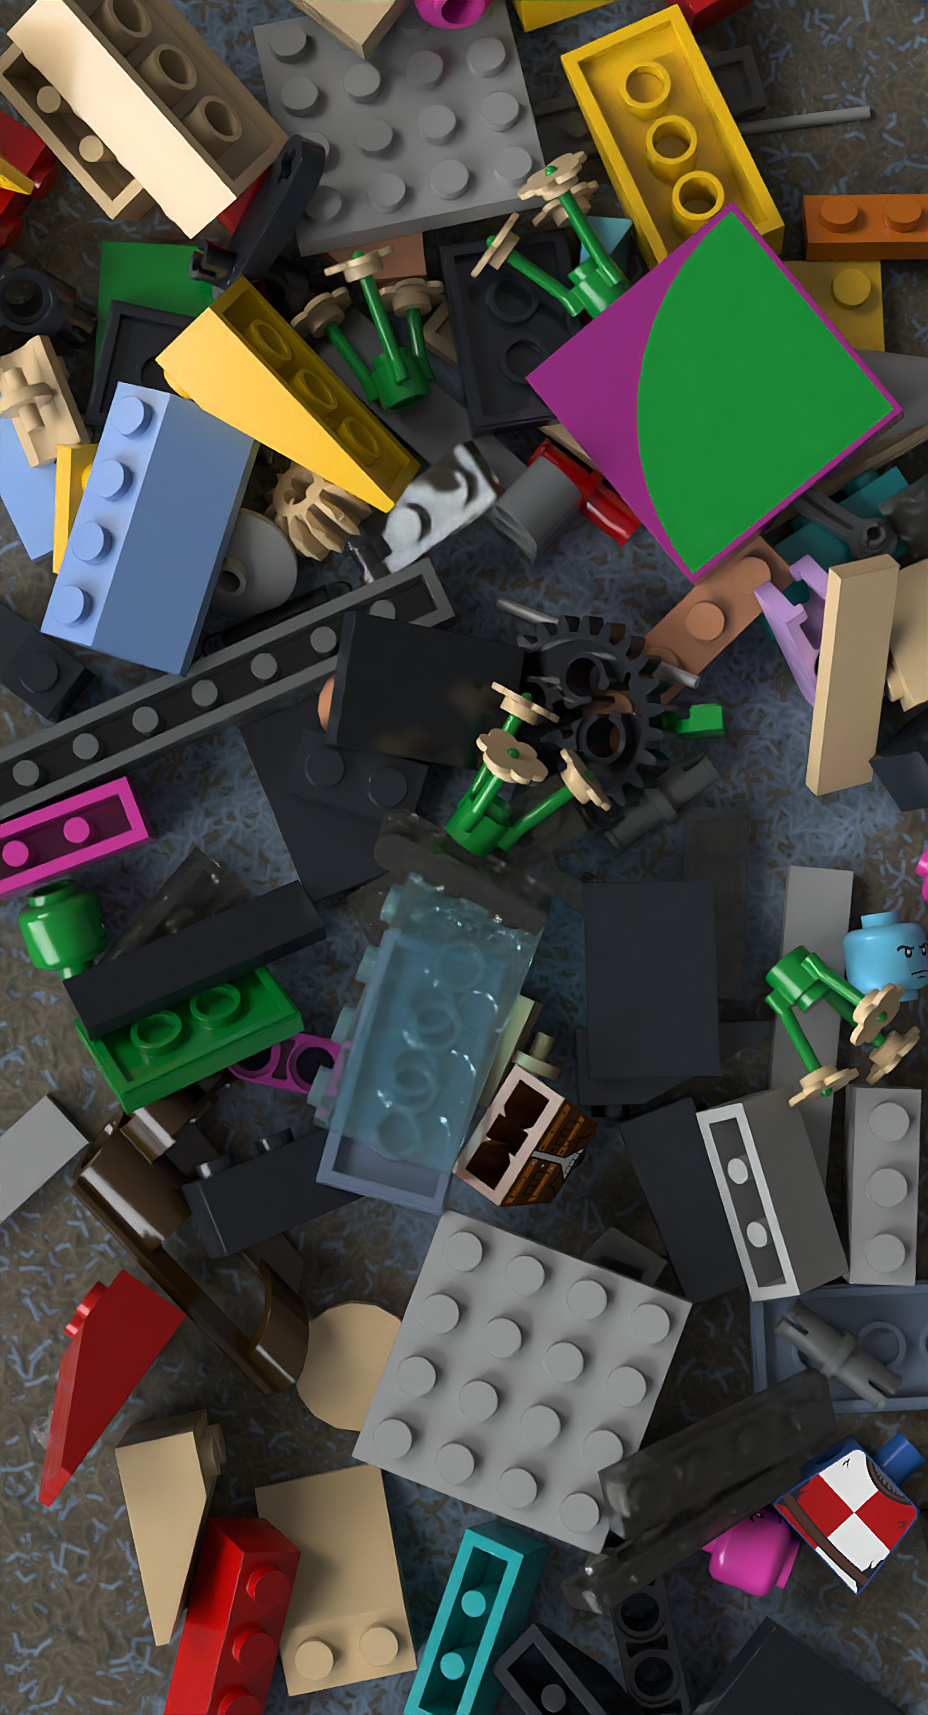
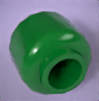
(63, 928)

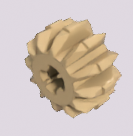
(314, 512)

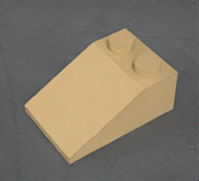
(168, 1488)
(349, 1591)

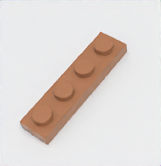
(707, 620)

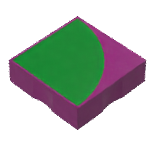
(715, 394)

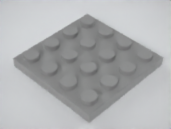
(411, 136)
(520, 1378)

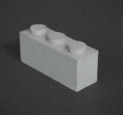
(880, 1183)
(772, 1194)

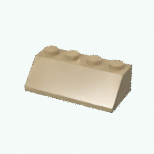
(154, 99)

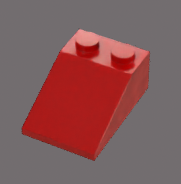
(113, 1345)

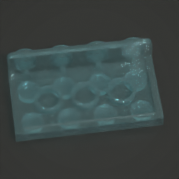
(423, 1026)

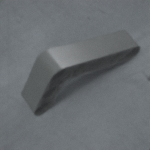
(537, 499)

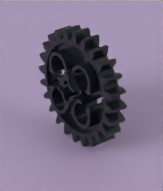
(561, 666)

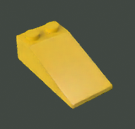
(666, 134)
(272, 385)

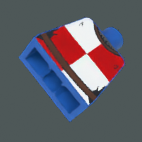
(854, 1505)

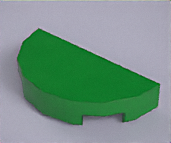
(705, 722)

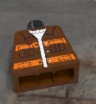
(525, 1143)

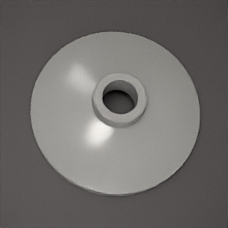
(263, 566)

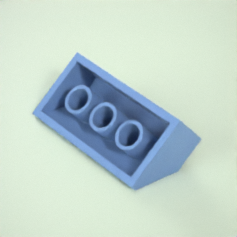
(151, 530)

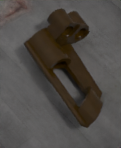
(134, 1189)

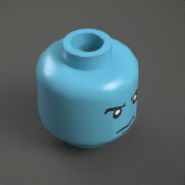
(886, 954)

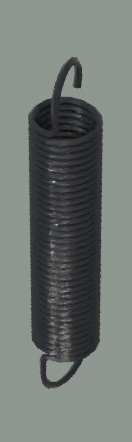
(274, 616)

